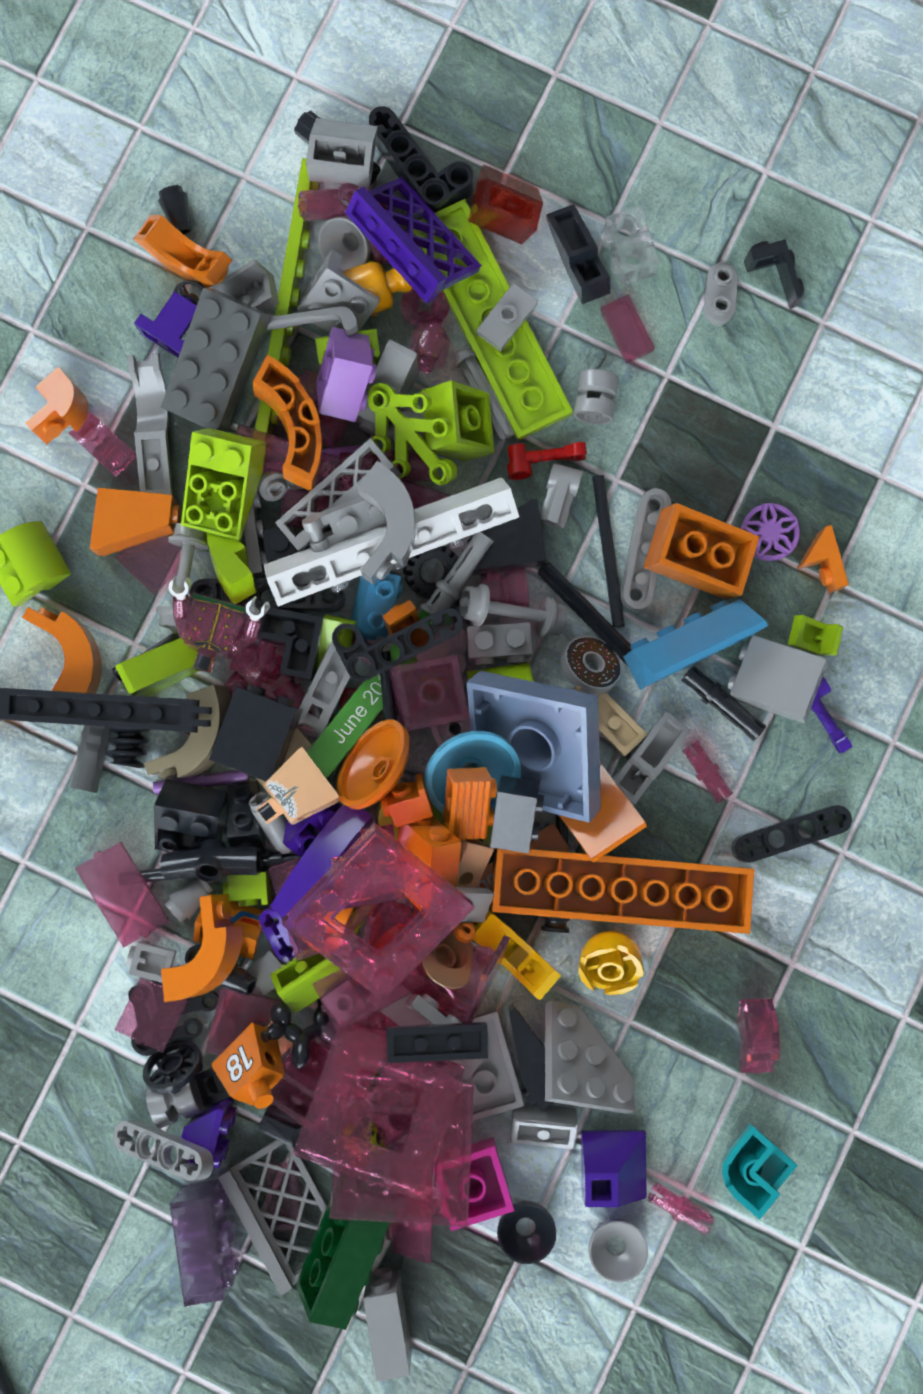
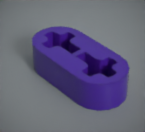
(276, 934)

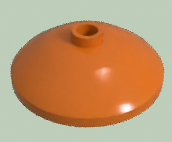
(374, 765)

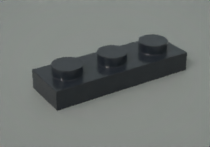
(436, 1042)

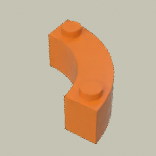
(297, 411)

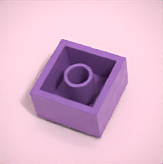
(345, 375)

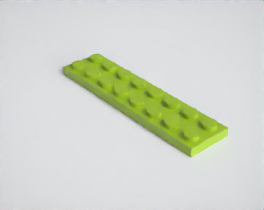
(518, 372)

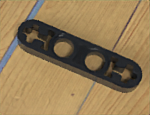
(790, 830)

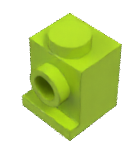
(249, 888)

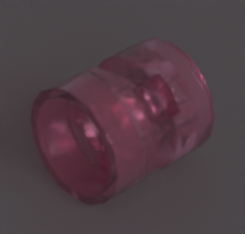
(508, 589)

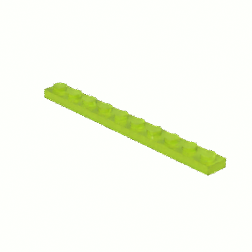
(289, 293)

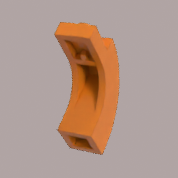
(181, 253)
(81, 652)
(215, 958)

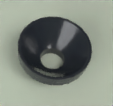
(527, 1248)

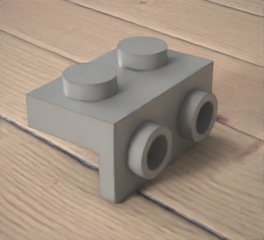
(251, 285)

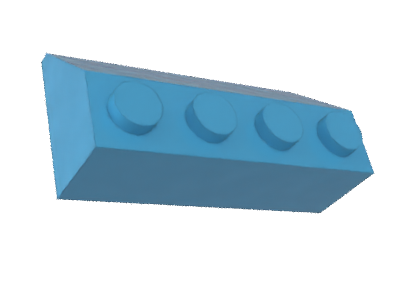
(692, 642)

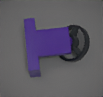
(172, 320)

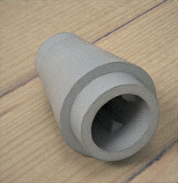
(186, 900)

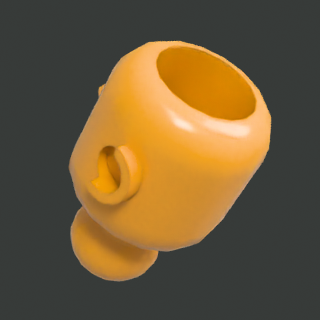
(380, 283)

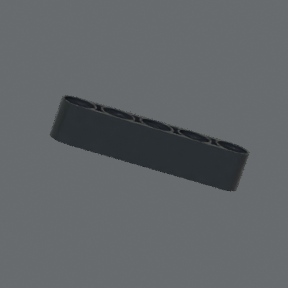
(312, 604)

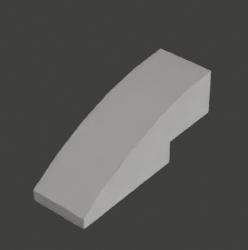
(650, 756)

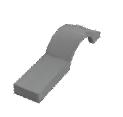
(152, 425)

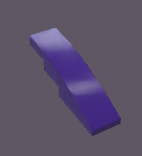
(331, 842)

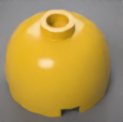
(610, 963)

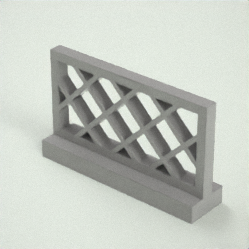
(254, 1218)

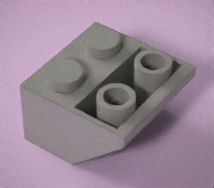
(341, 153)

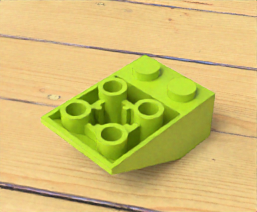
(221, 481)

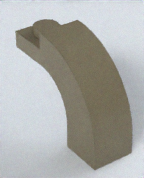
(194, 755)

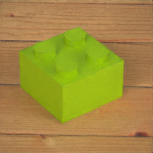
(470, 420)

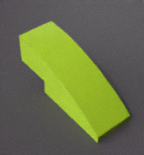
(231, 567)

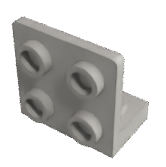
(333, 289)

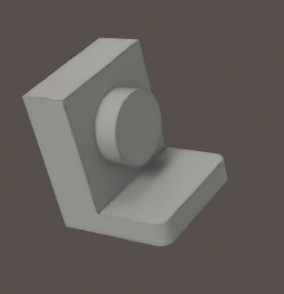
(149, 959)

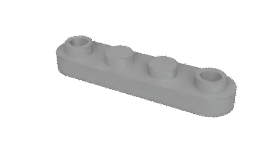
(635, 575)

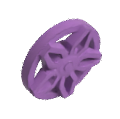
(772, 531)

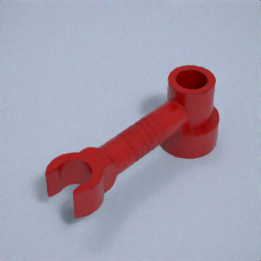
(520, 459)

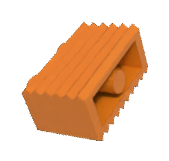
(468, 802)

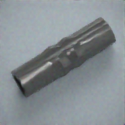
(90, 758)

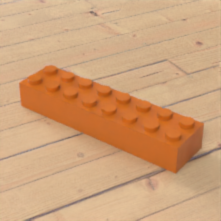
(623, 890)

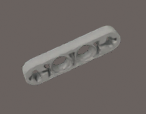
(162, 1149)

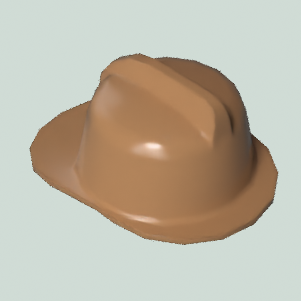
(450, 962)

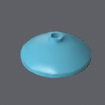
(473, 747)

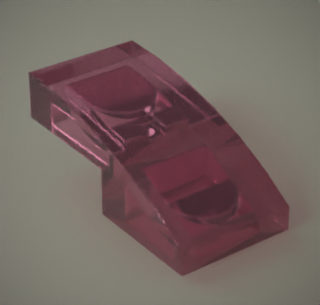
(103, 445)

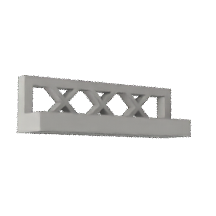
(302, 540)

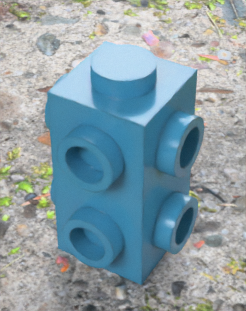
(374, 602)

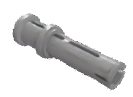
(449, 588)

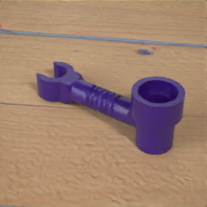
(835, 734)

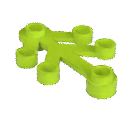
(407, 430)

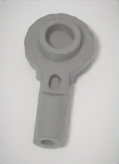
(274, 486)

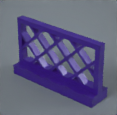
(402, 247)

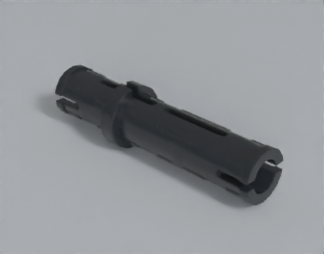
(725, 704)

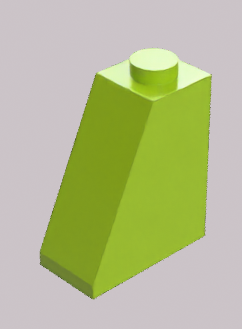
(157, 668)

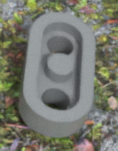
(720, 292)

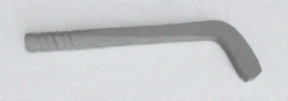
(341, 313)

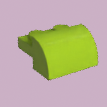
(29, 562)

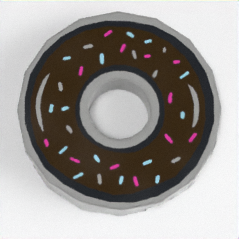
(597, 651)

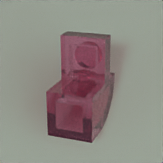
(759, 1035)

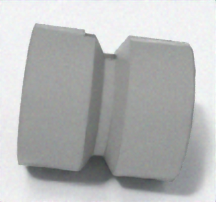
(596, 391)
(167, 1107)

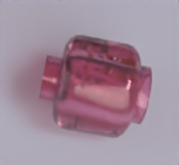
(431, 345)

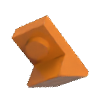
(826, 553)

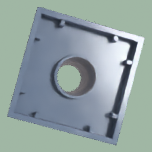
(552, 734)

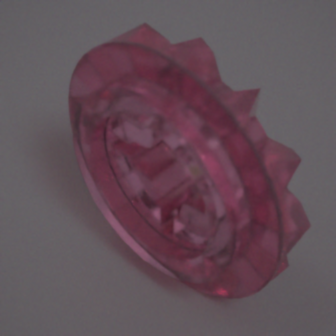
(411, 305)

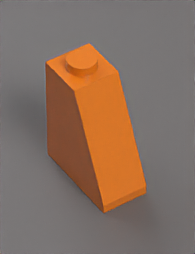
(131, 518)

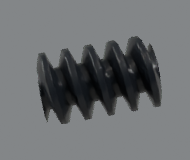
(127, 747)

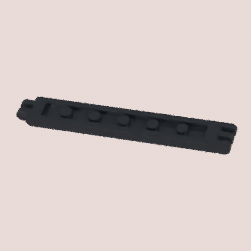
(102, 710)

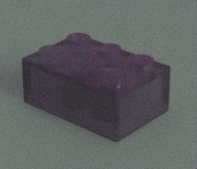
(203, 1242)

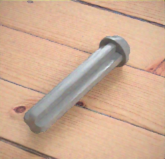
(474, 375)

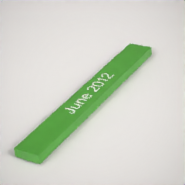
(354, 718)

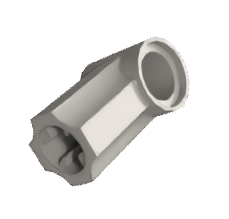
(561, 488)

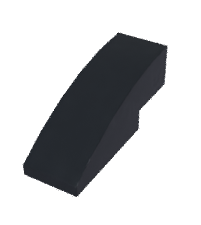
(579, 254)

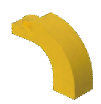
(519, 956)

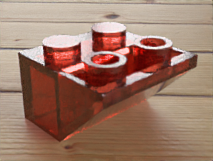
(505, 205)

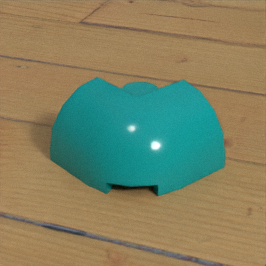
(755, 1170)

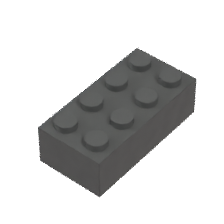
(215, 360)

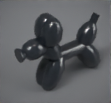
(281, 1027)

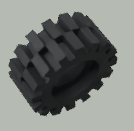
(413, 570)

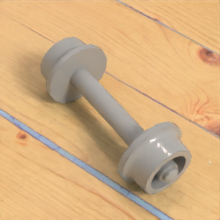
(189, 540)
(549, 617)

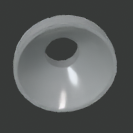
(333, 236)
(621, 1265)

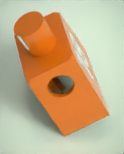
(250, 1067)

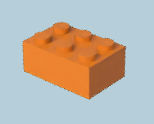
(701, 551)

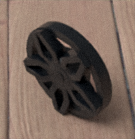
(173, 1066)

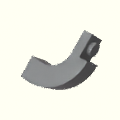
(392, 499)

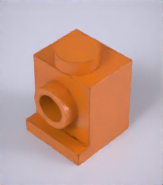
(407, 802)

